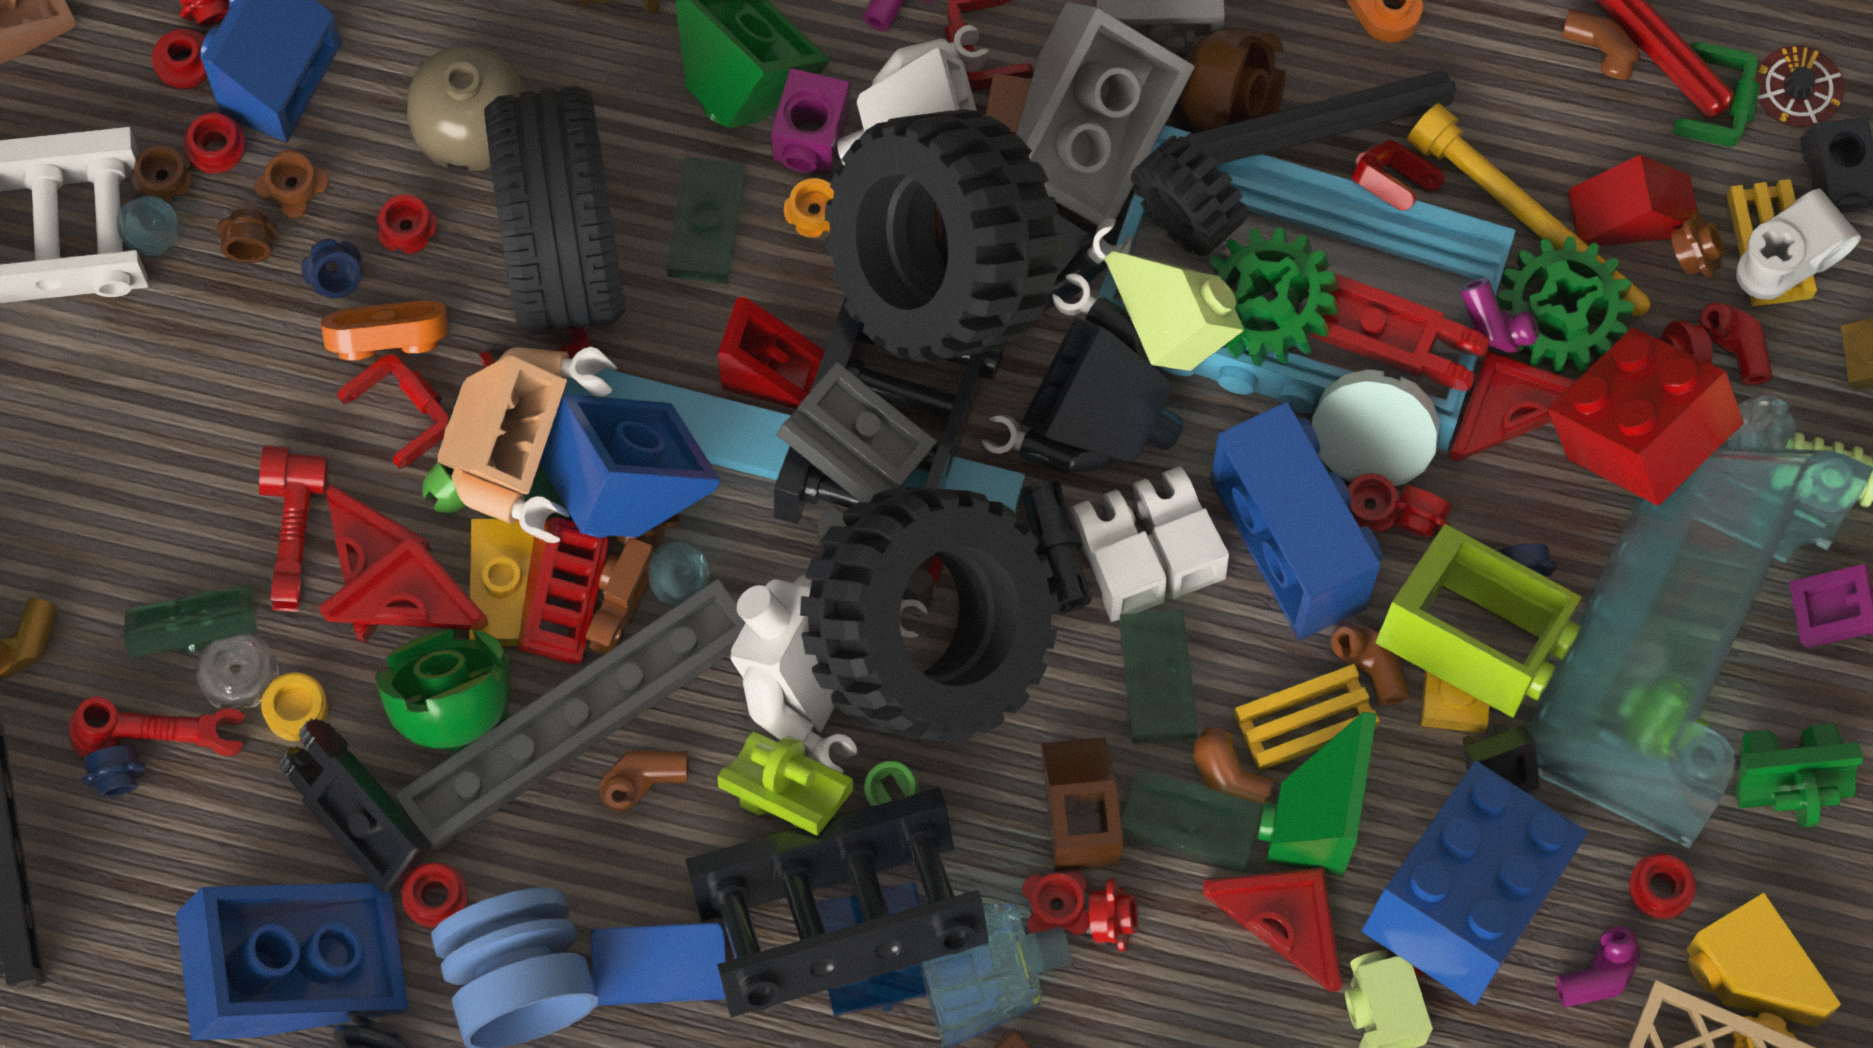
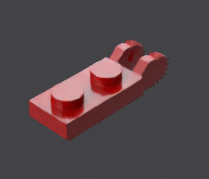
(1400, 333)

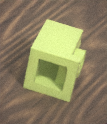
(1387, 1002)

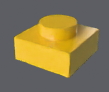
(1451, 708)

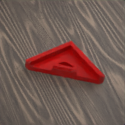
(1506, 403)
(362, 539)
(404, 590)
(1286, 913)

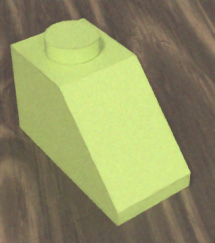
(1175, 309)

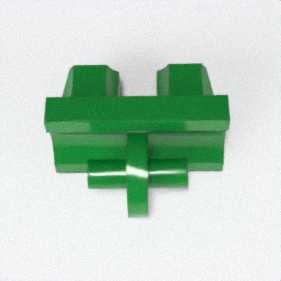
(1797, 777)

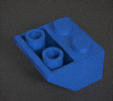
(269, 61)

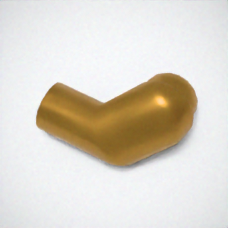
(31, 639)

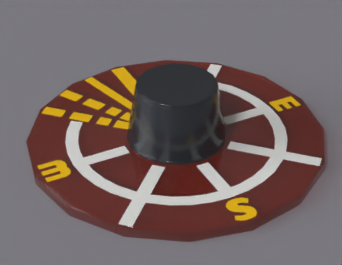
(1799, 86)

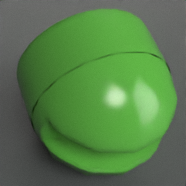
(439, 484)
(875, 789)

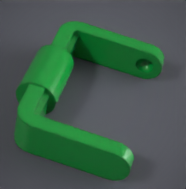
(1742, 106)

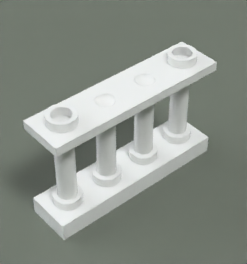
(47, 165)

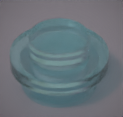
(148, 225)
(677, 572)

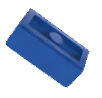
(658, 963)

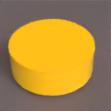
(292, 702)

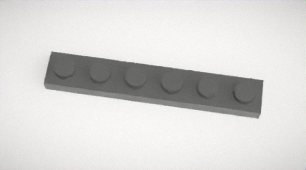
(573, 716)

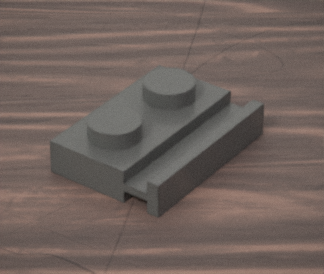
(855, 436)

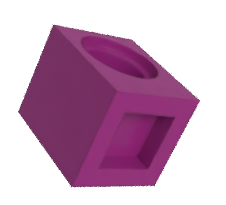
(810, 99)

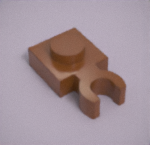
(624, 587)

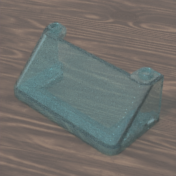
(1662, 623)

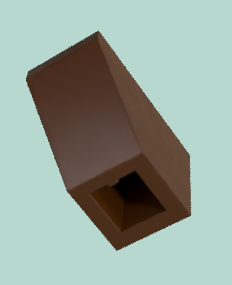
(1082, 804)

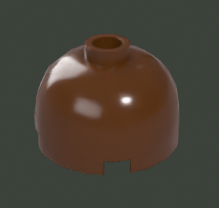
(1232, 78)

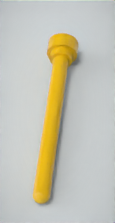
(1439, 135)

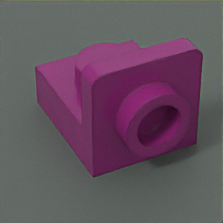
(1833, 605)

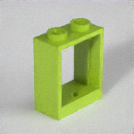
(1498, 586)

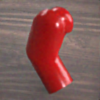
(1742, 337)

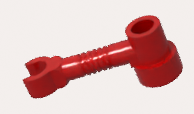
(294, 479)
(129, 725)

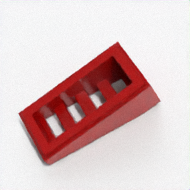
(573, 555)

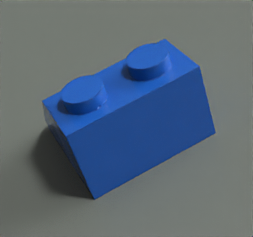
(624, 464)

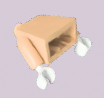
(504, 427)

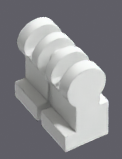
(1136, 567)

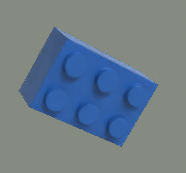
(1295, 520)
(1474, 882)

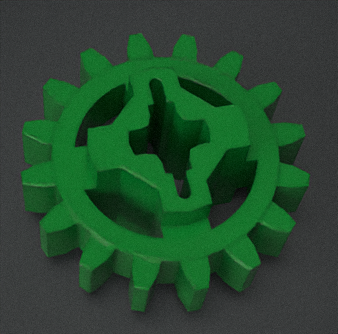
(1288, 274)
(1589, 295)

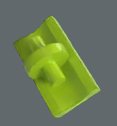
(785, 783)

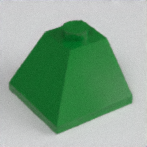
(741, 57)
(1321, 804)

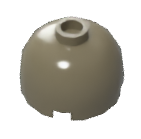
(450, 100)

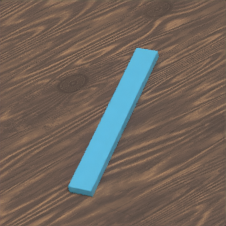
(747, 437)

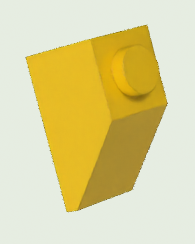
(1760, 966)

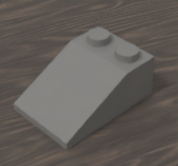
(1097, 108)

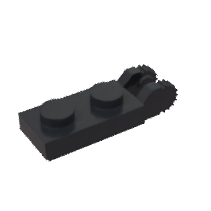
(354, 806)

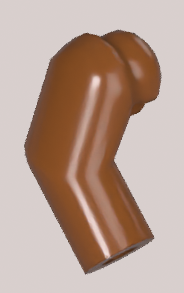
(1608, 37)
(1357, 646)
(1222, 770)
(637, 773)

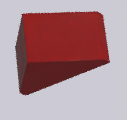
(1631, 203)
(766, 357)

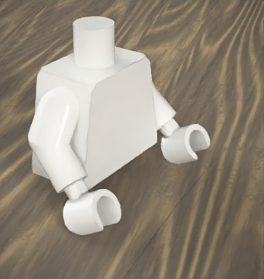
(920, 81)
(778, 673)

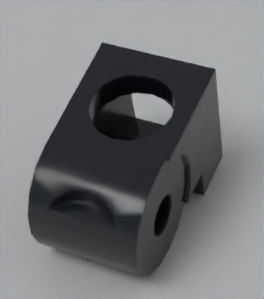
(1841, 162)

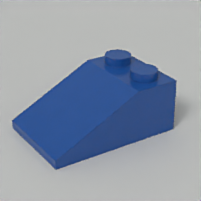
(288, 958)

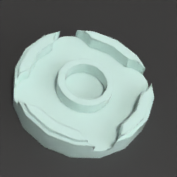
(1376, 427)

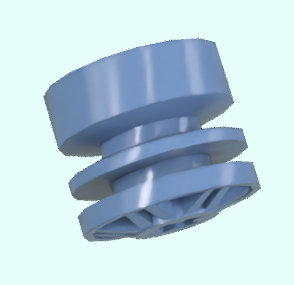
(514, 968)

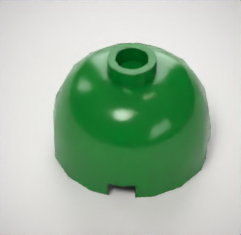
(445, 689)

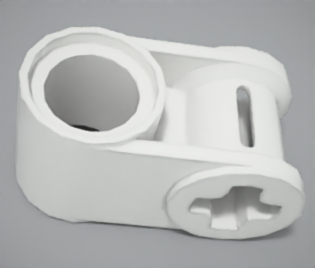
(1795, 246)

